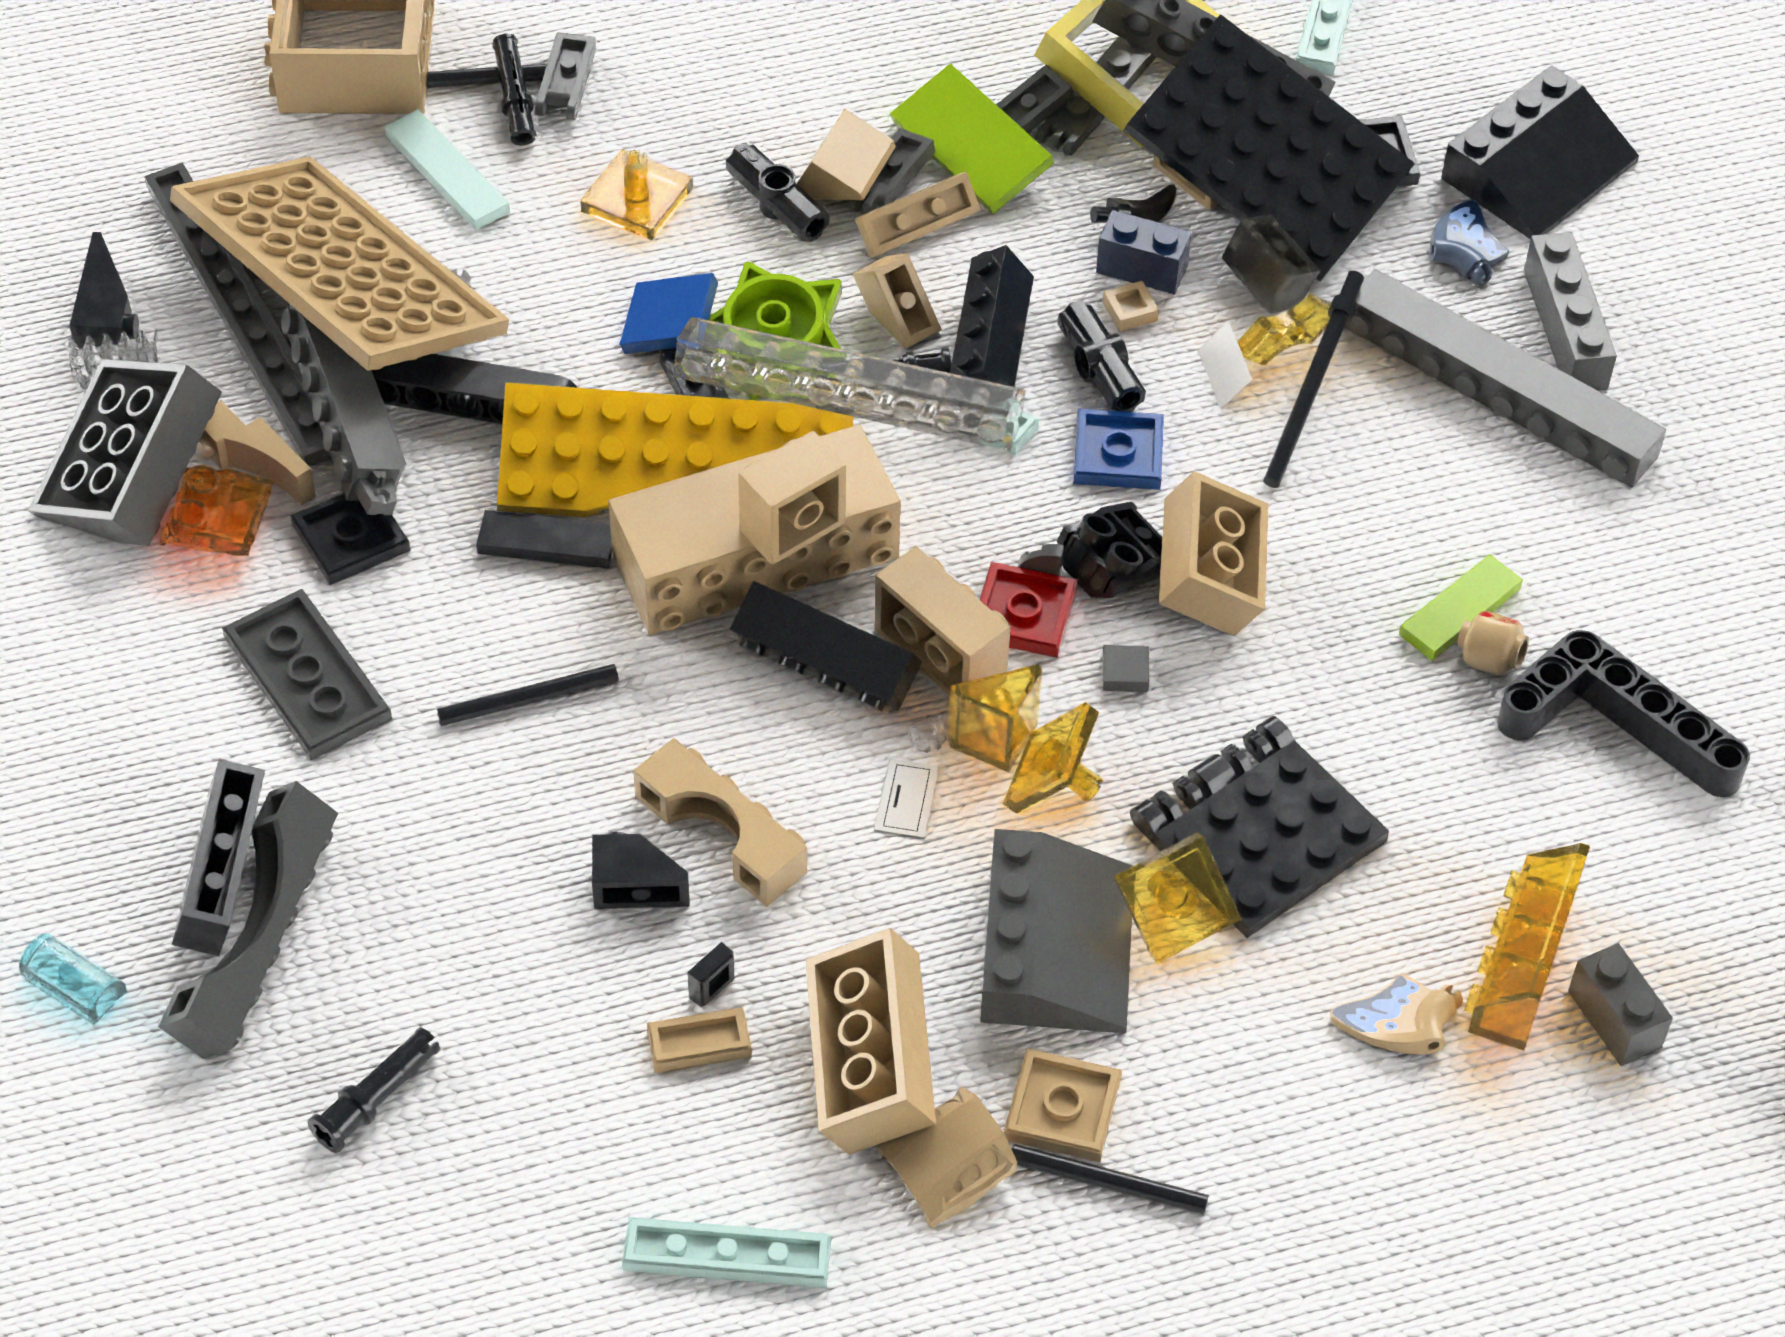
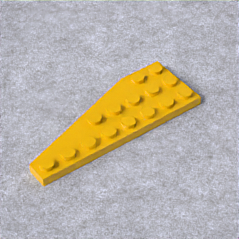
(582, 446)

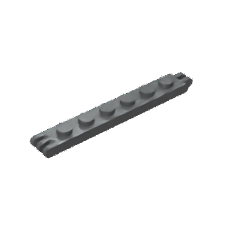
(1078, 117)

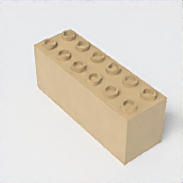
(691, 562)

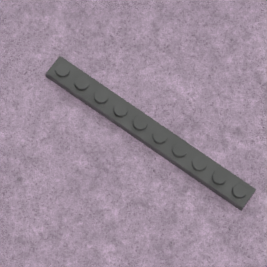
(244, 317)

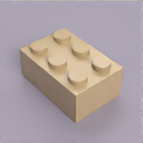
(1214, 553)
(939, 621)

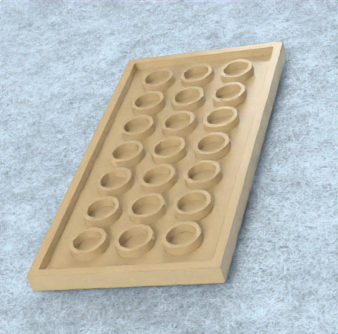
(339, 262)

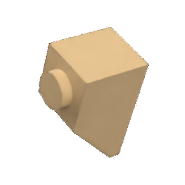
(897, 299)

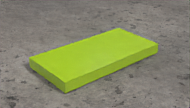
(973, 137)

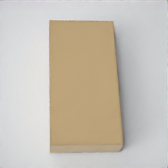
(699, 1040)

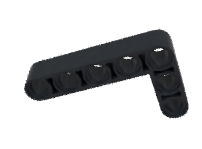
(1632, 700)

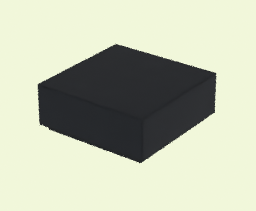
(711, 975)

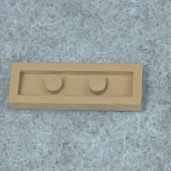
(917, 214)

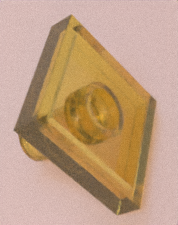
(636, 194)
(1053, 761)
(1177, 898)

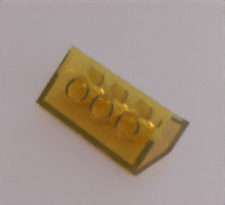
(1525, 945)

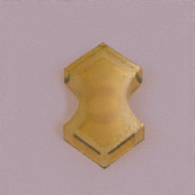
(1277, 333)

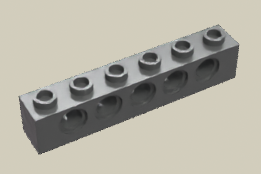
(1172, 29)

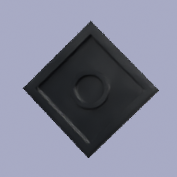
(347, 538)

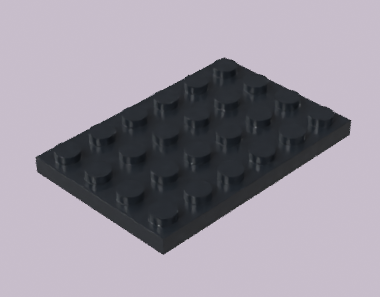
(1269, 143)

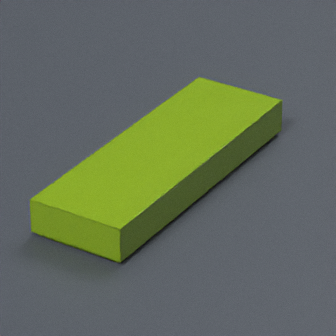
(1478, 590)

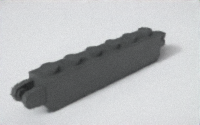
(350, 416)

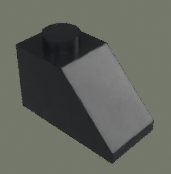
(635, 874)

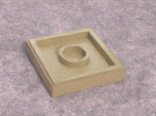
(1063, 1105)

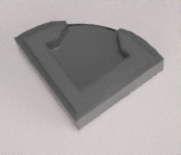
(1046, 560)

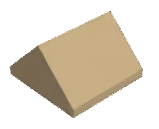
(846, 160)

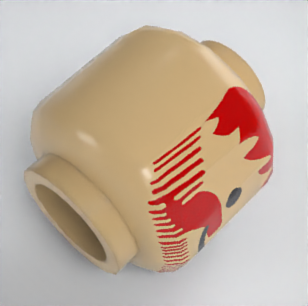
(1493, 643)

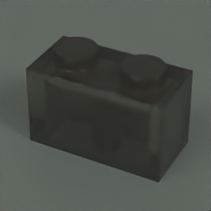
(1270, 263)

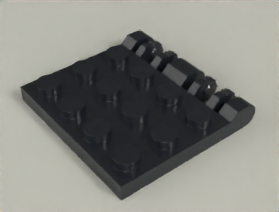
(1269, 826)

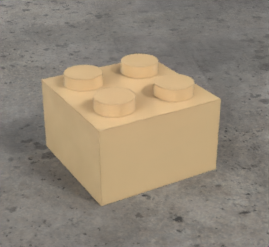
(792, 497)

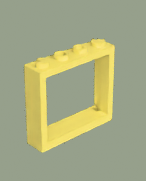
(1083, 72)

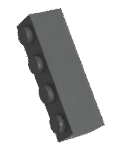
(1569, 309)

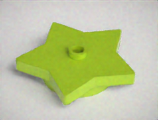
(782, 306)

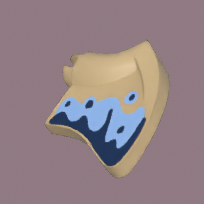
(1400, 1017)

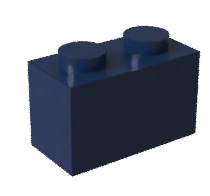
(1143, 251)

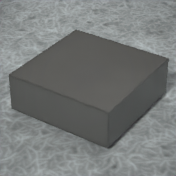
(1125, 668)

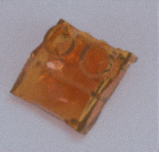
(217, 511)

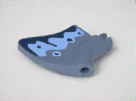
(1467, 243)

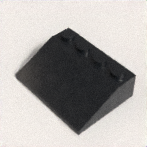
(1538, 154)

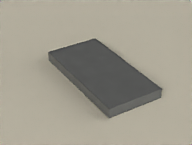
(307, 674)

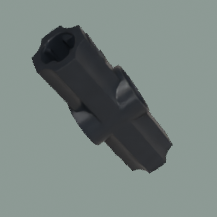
(777, 192)
(1101, 357)

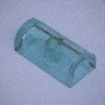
(70, 977)

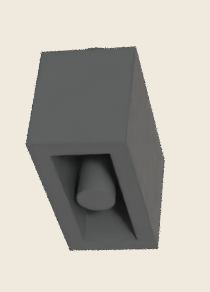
(1620, 1004)

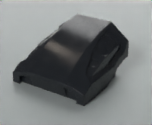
(1111, 550)

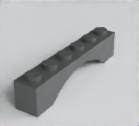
(287, 844)

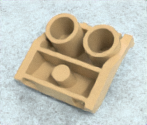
(954, 1159)

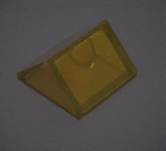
(995, 715)

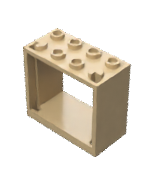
(349, 78)

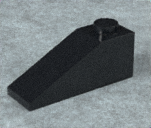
(101, 299)

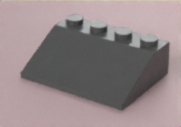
(126, 449)
(1055, 936)

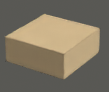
(1130, 306)

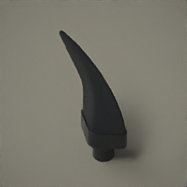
(1151, 209)

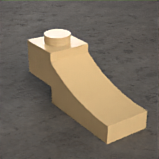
(255, 450)

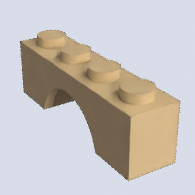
(682, 786)

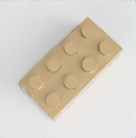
(869, 1042)

